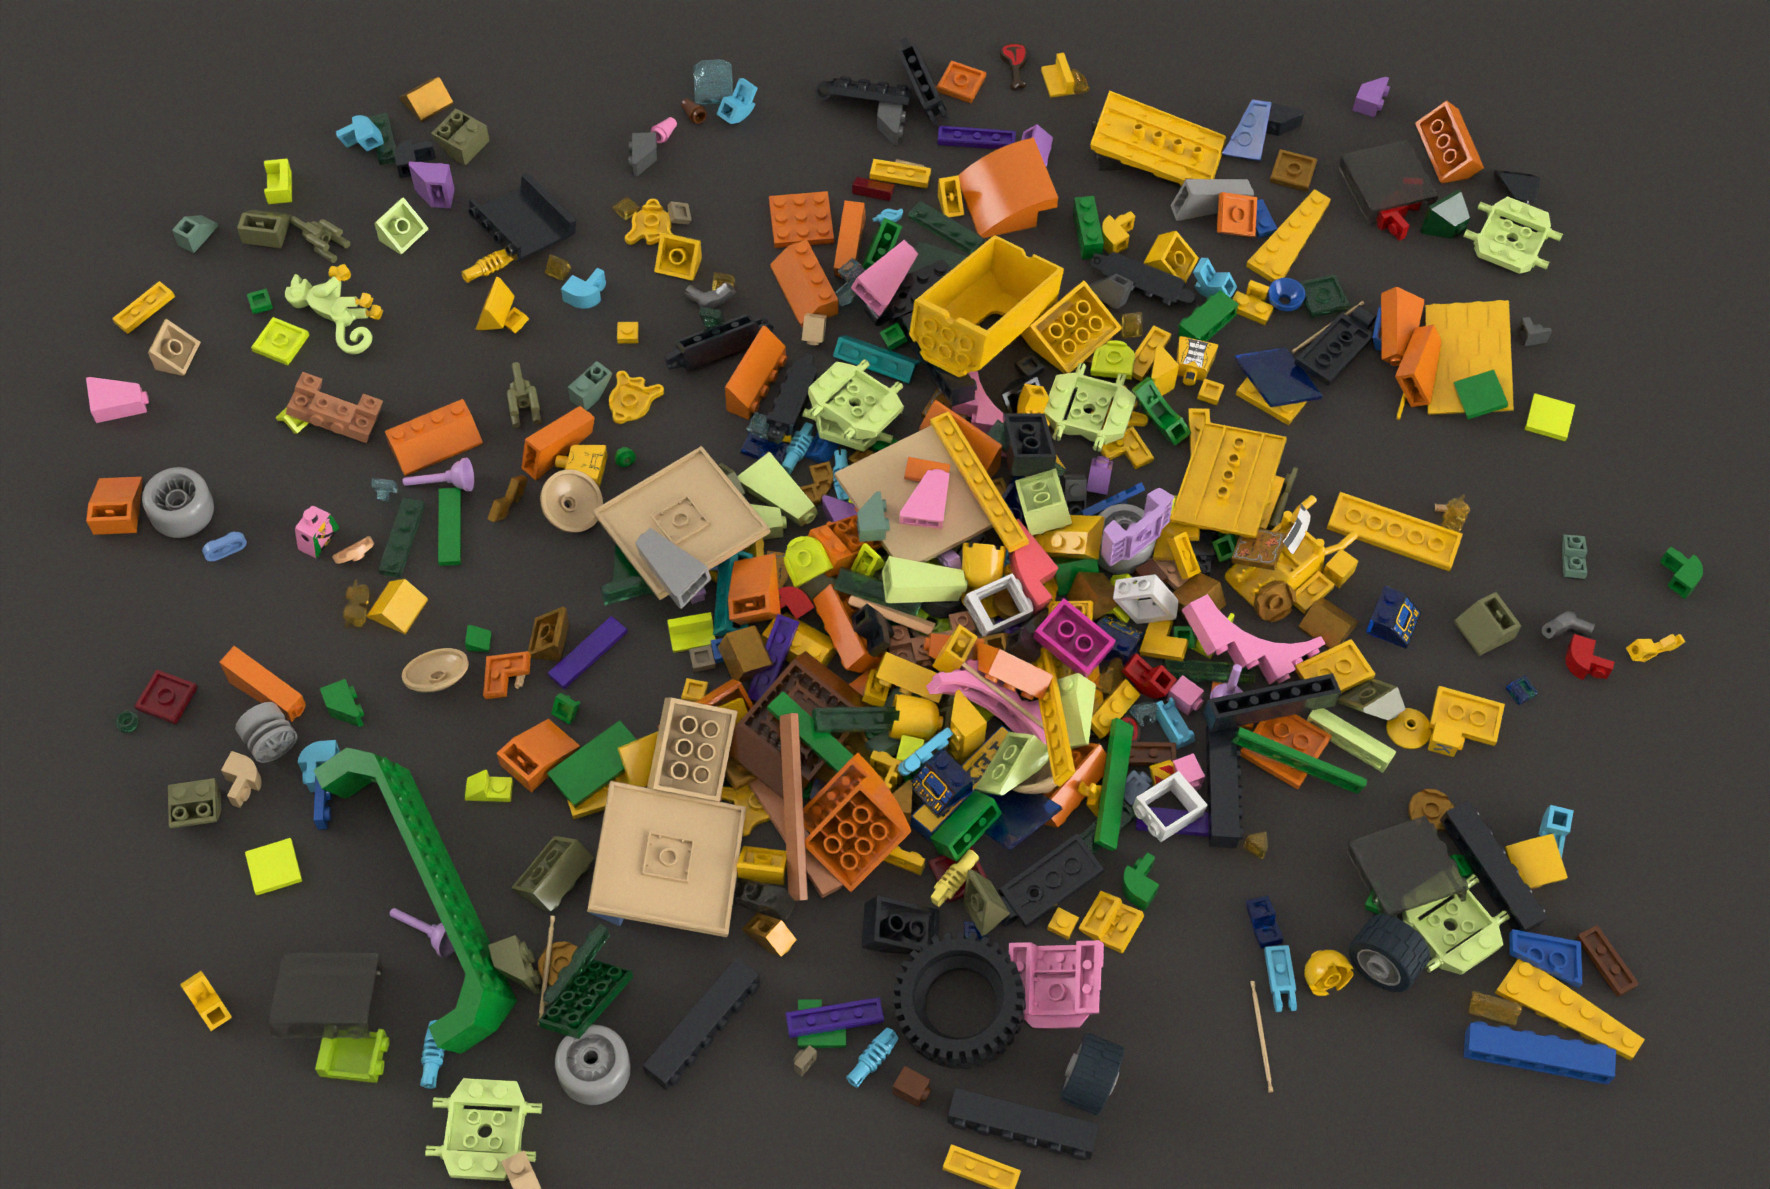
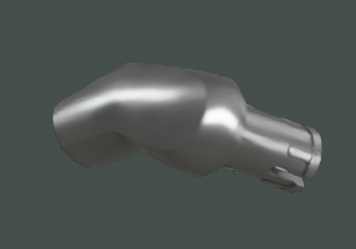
(711, 298)
(1565, 622)

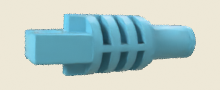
(798, 447)
(840, 462)
(873, 1056)
(431, 1060)

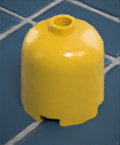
(982, 564)
(916, 718)

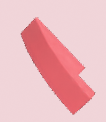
(1033, 569)

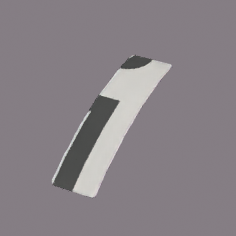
(1298, 530)

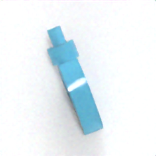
(893, 215)

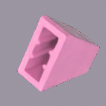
(115, 399)
(927, 501)

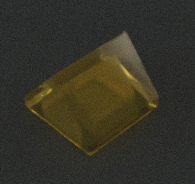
(1080, 82)
(557, 267)
(720, 278)
(1257, 844)

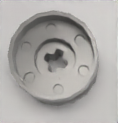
(266, 732)

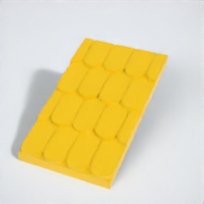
(1156, 141)
(1472, 343)
(1228, 480)

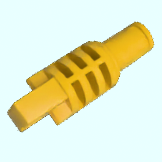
(487, 265)

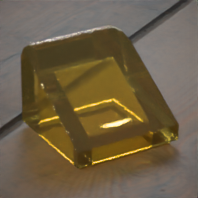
(1131, 325)

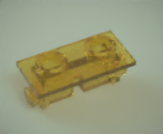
(1455, 514)
(353, 612)
(1110, 677)
(1494, 1008)

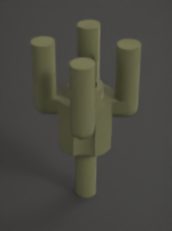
(320, 235)
(522, 396)

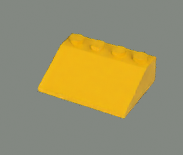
(1072, 329)

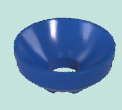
(1289, 289)

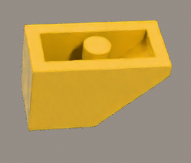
(955, 650)

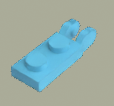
(924, 752)
(1281, 975)

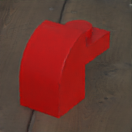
(1394, 221)
(796, 600)
(1583, 662)
(1148, 681)

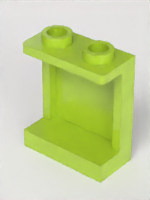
(353, 1058)

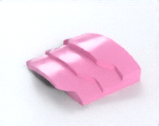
(1059, 982)

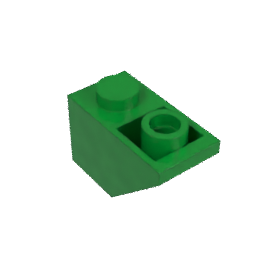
(341, 704)

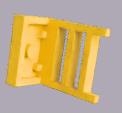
(886, 766)

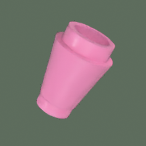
(664, 129)

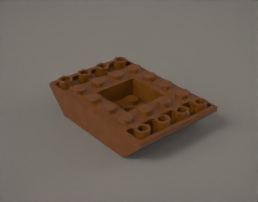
(757, 735)

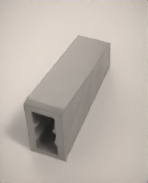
(1201, 196)
(673, 567)

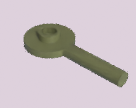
(1288, 482)

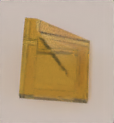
(626, 208)

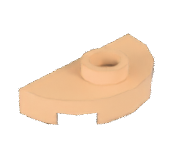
(354, 552)

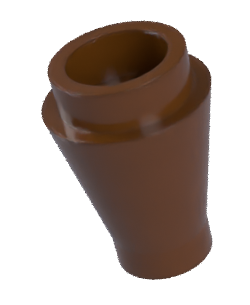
(695, 112)

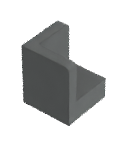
(1533, 334)

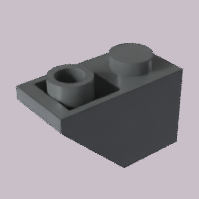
(889, 120)
(643, 151)
(1113, 290)
(1075, 492)

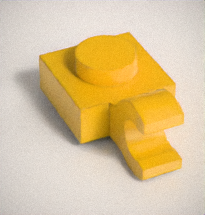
(1093, 794)

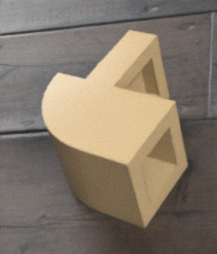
(243, 774)
(520, 1172)

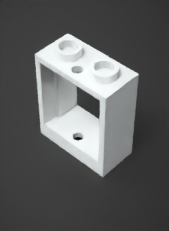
(1160, 608)
(979, 615)
(1186, 795)

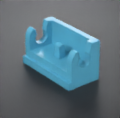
(1173, 724)

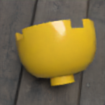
(1327, 970)

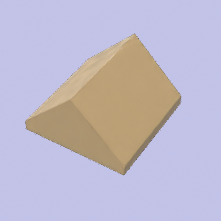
(173, 349)

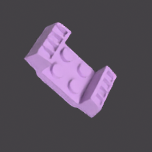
(1124, 544)

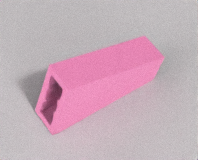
(883, 278)

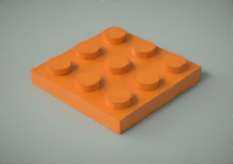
(801, 218)
(1294, 733)

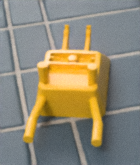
(1290, 568)

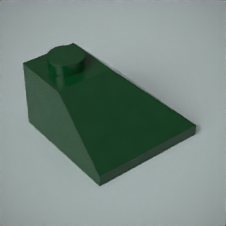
(1446, 217)

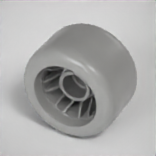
(178, 502)
(1125, 515)
(598, 1081)

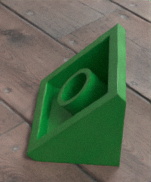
(1068, 570)

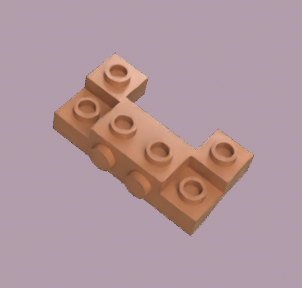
(332, 412)
(912, 648)

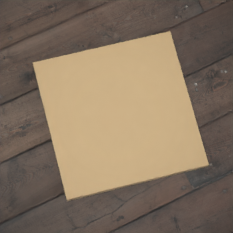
(885, 473)
(689, 506)
(667, 859)

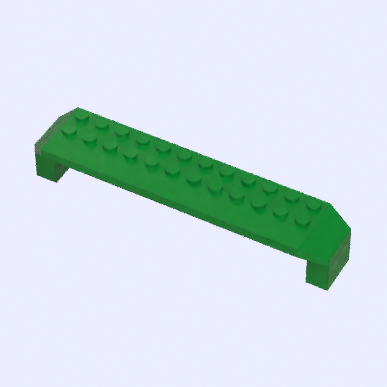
(485, 992)

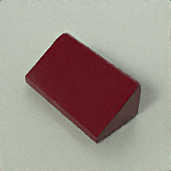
(873, 188)

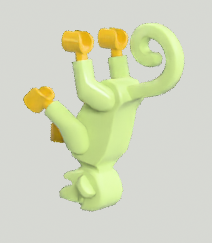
(327, 303)

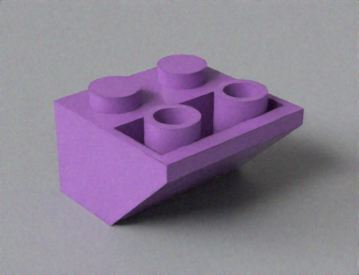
(433, 183)

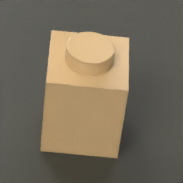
(814, 328)

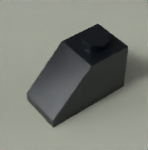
(1283, 119)

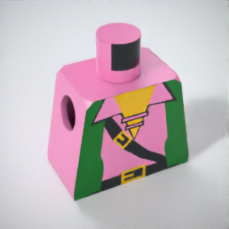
(315, 531)

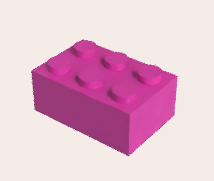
(1074, 638)

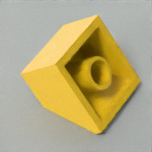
(1172, 255)

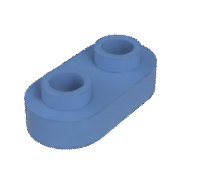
(224, 546)

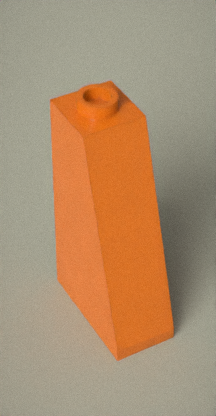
(850, 234)
(1399, 318)
(1419, 366)
(554, 440)
(260, 683)

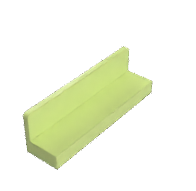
(1353, 739)

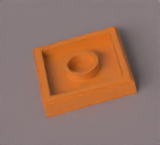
(961, 81)
(1237, 214)

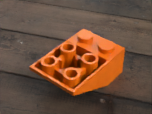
(115, 505)
(841, 542)
(754, 590)
(536, 753)

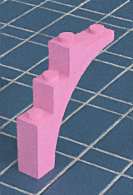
(982, 410)
(1221, 635)
(984, 696)

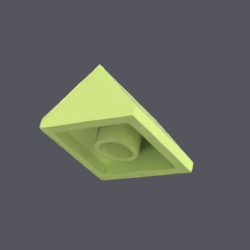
(400, 227)

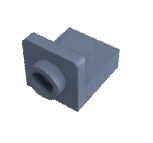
(1135, 785)

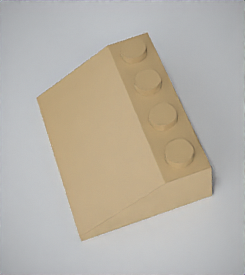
(692, 749)

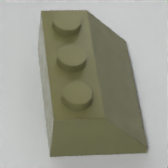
(553, 873)

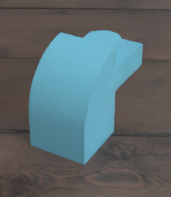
(740, 104)
(362, 132)
(1211, 282)
(584, 293)
(313, 757)
(1556, 822)

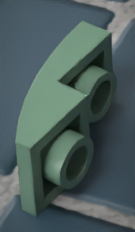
(1573, 556)
(883, 743)

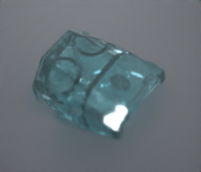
(712, 81)

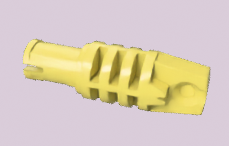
(953, 878)

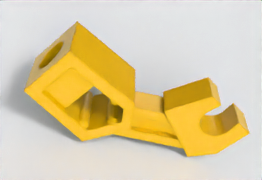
(1645, 649)

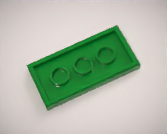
(592, 765)

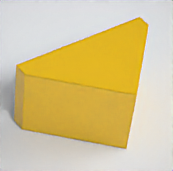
(950, 196)

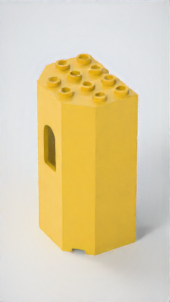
(988, 282)

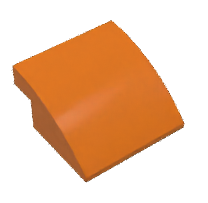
(1008, 189)
(854, 823)

